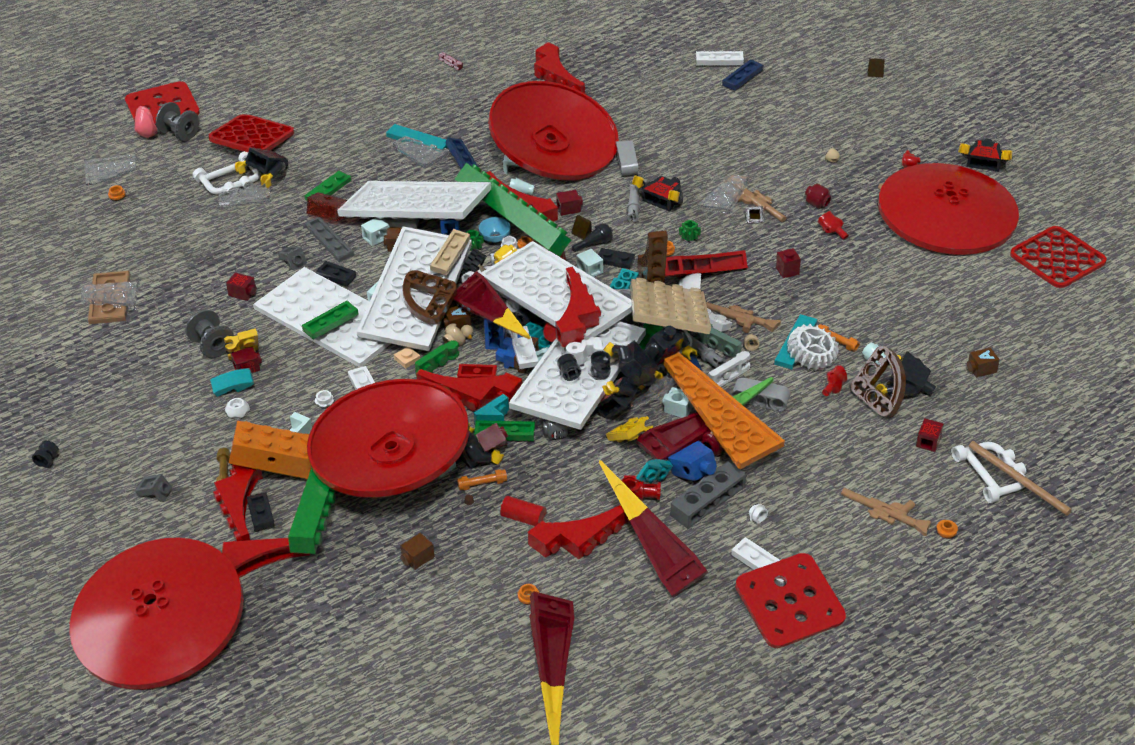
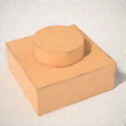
(406, 357)

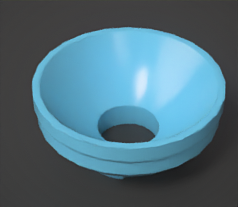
(494, 226)

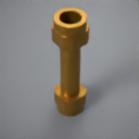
(223, 457)

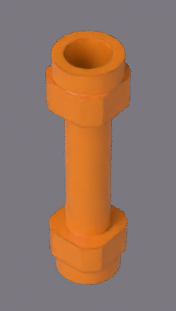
(851, 344)
(499, 476)

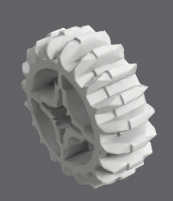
(812, 347)

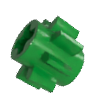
(689, 230)
(477, 240)

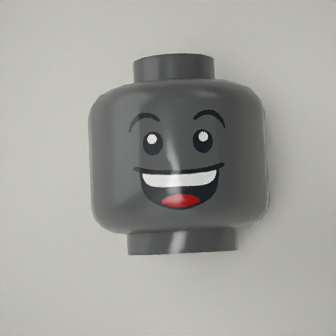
(555, 430)

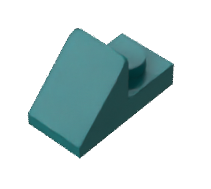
(493, 410)

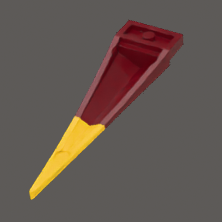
(481, 299)
(670, 557)
(552, 631)

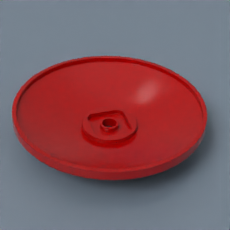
(537, 111)
(948, 208)
(412, 416)
(160, 642)

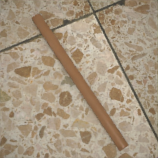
(1020, 478)

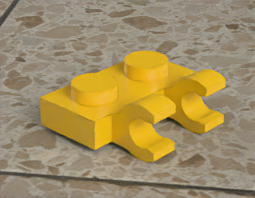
(241, 341)
(629, 430)

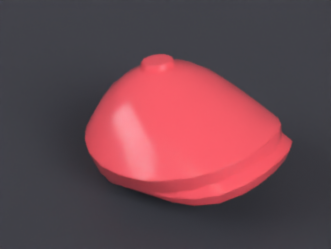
(144, 123)

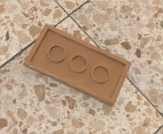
(107, 312)

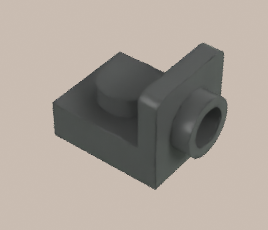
(294, 257)
(154, 485)

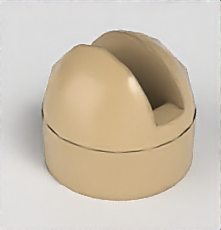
(832, 155)
(747, 344)

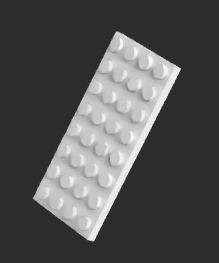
(415, 200)
(539, 284)
(310, 295)
(386, 313)
(570, 402)

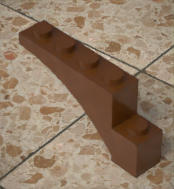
(653, 263)

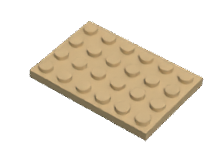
(669, 305)

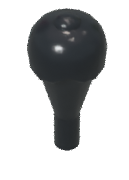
(602, 234)

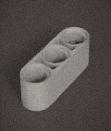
(627, 158)
(771, 397)

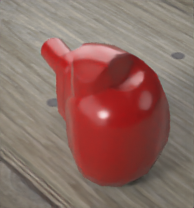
(910, 159)

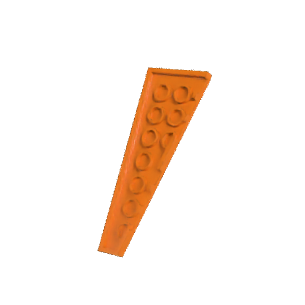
(733, 425)

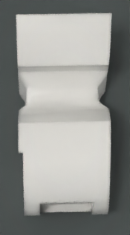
(584, 349)

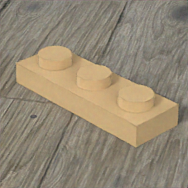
(450, 252)

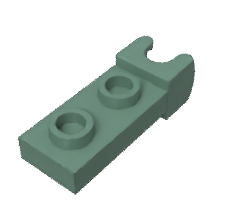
(720, 341)

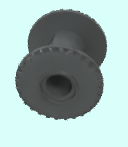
(182, 125)
(205, 328)

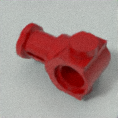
(641, 489)

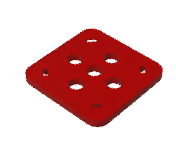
(169, 94)
(251, 132)
(1051, 279)
(783, 618)

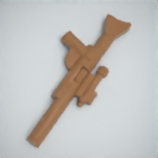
(760, 200)
(744, 317)
(894, 511)

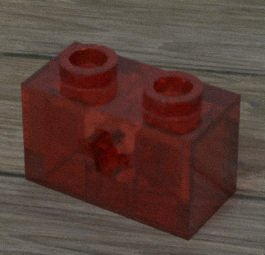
(324, 206)

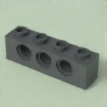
(707, 495)

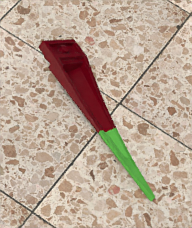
(678, 434)

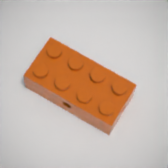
(270, 449)

